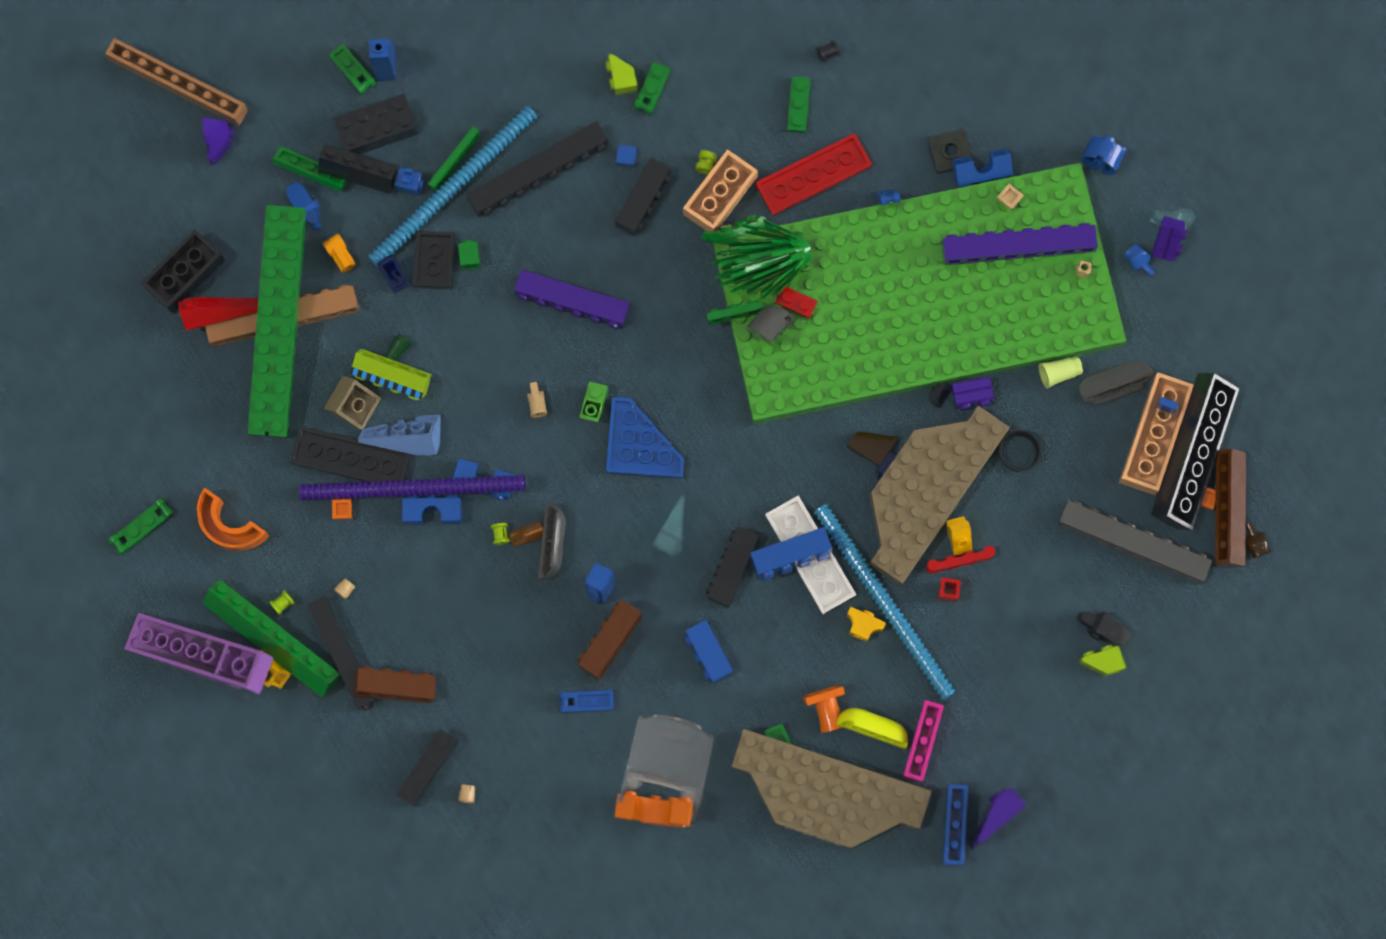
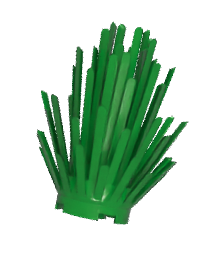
(764, 259)

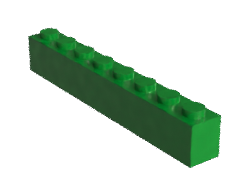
(271, 638)

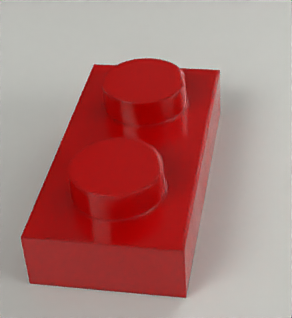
(796, 302)

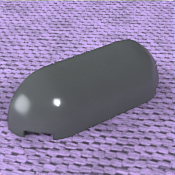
(1115, 382)
(552, 542)

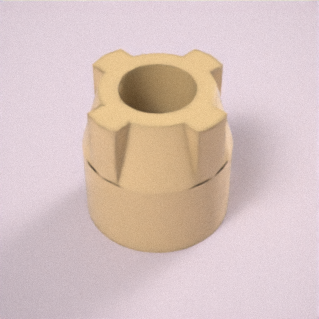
(1081, 273)
(344, 588)
(467, 794)

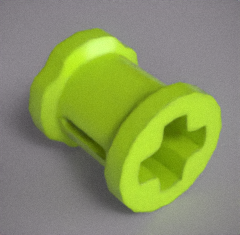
(500, 534)
(281, 602)

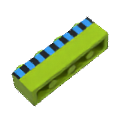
(391, 374)

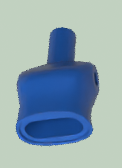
(1139, 259)

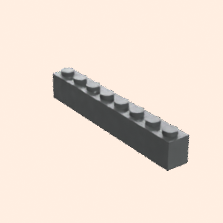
(1135, 542)

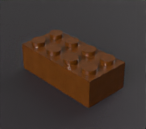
(610, 640)

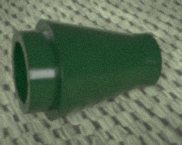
(398, 347)

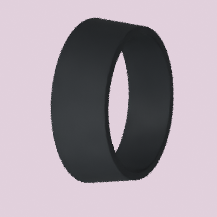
(1028, 435)

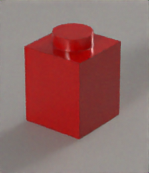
(949, 590)

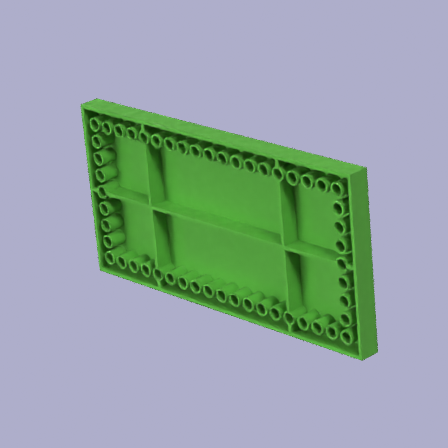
(904, 320)

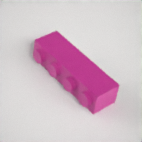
(923, 741)

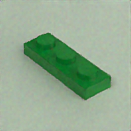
(798, 104)
(734, 312)

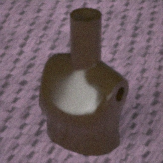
(1256, 542)

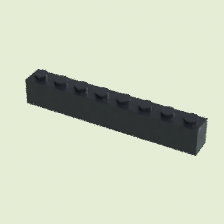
(538, 169)

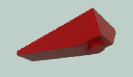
(211, 310)

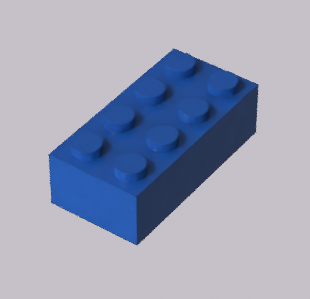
(790, 554)

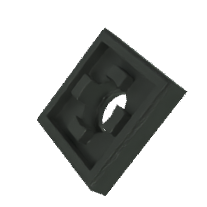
(941, 160)

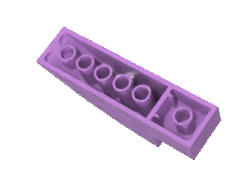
(199, 653)

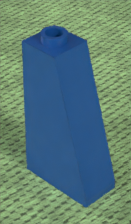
(382, 60)

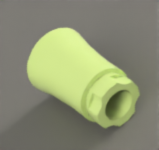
(1059, 371)

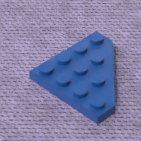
(638, 446)

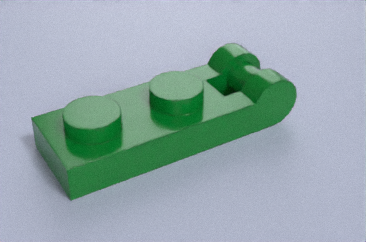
(351, 68)
(652, 87)

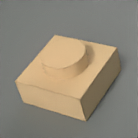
(1010, 197)

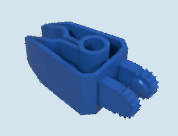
(300, 198)

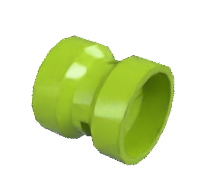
(706, 161)

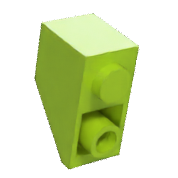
(623, 76)
(1104, 662)

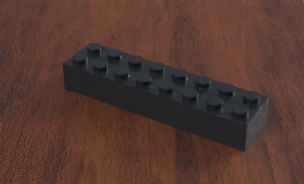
(1195, 451)

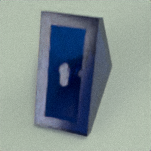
(393, 273)

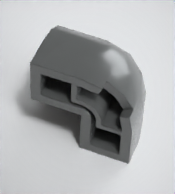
(770, 324)

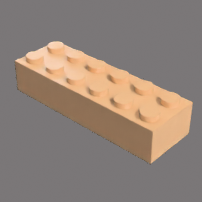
(1155, 435)

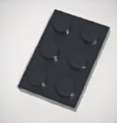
(434, 259)

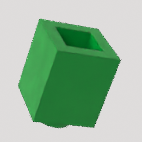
(469, 255)

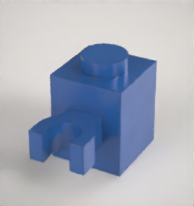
(409, 181)

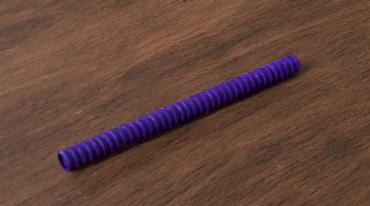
(412, 487)

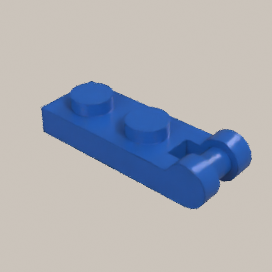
(887, 196)
(587, 701)

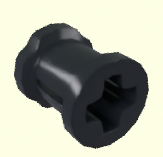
(828, 51)

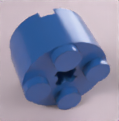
(1103, 154)

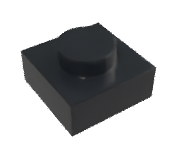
(938, 395)

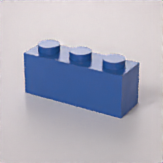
(708, 652)

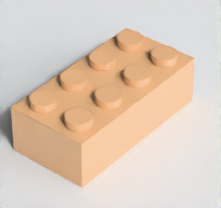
(720, 192)

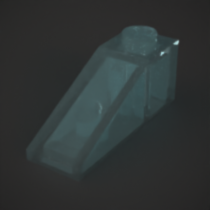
(671, 534)

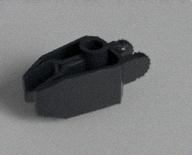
(1104, 628)

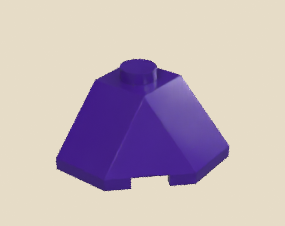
(218, 137)

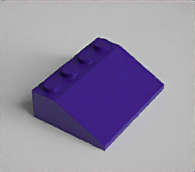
(1001, 809)

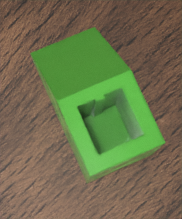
(594, 402)

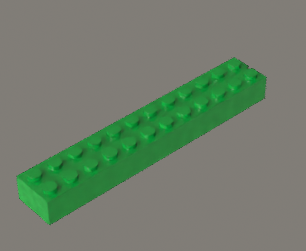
(277, 321)

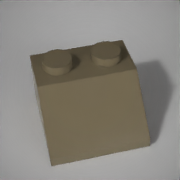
(352, 402)

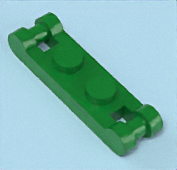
(731, 231)
(141, 526)

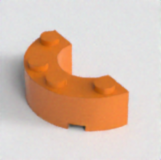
(228, 538)
(654, 810)

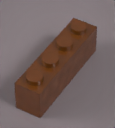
(394, 685)

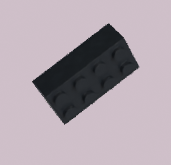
(376, 125)
(183, 271)

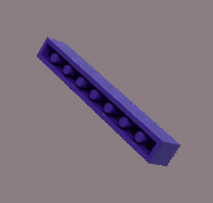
(1019, 244)

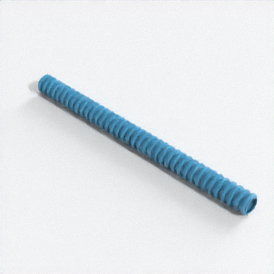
(453, 185)
(885, 603)

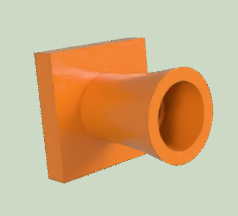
(826, 706)

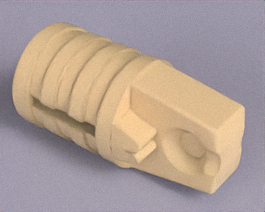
(536, 401)

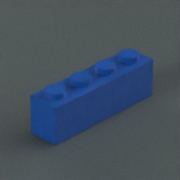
(599, 583)
(955, 825)

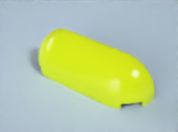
(874, 726)

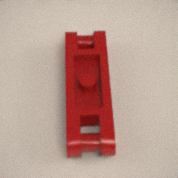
(953, 562)

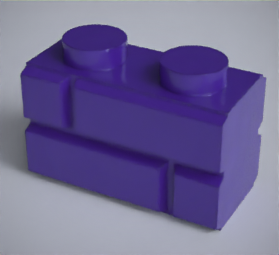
(1168, 239)
(972, 393)

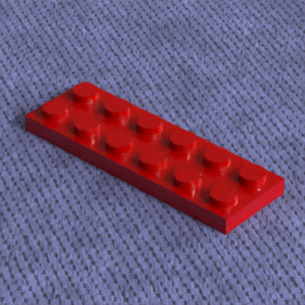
(813, 174)

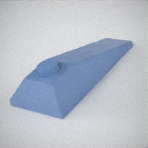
(411, 437)

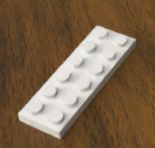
(824, 578)

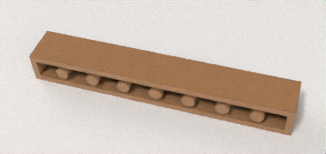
(176, 82)
(312, 309)

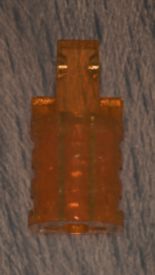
(527, 533)

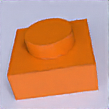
(1209, 499)
(342, 509)

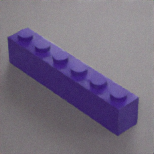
(571, 299)

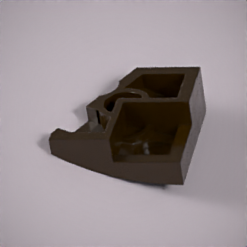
(872, 446)

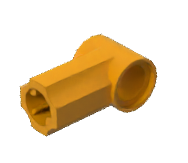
(337, 250)

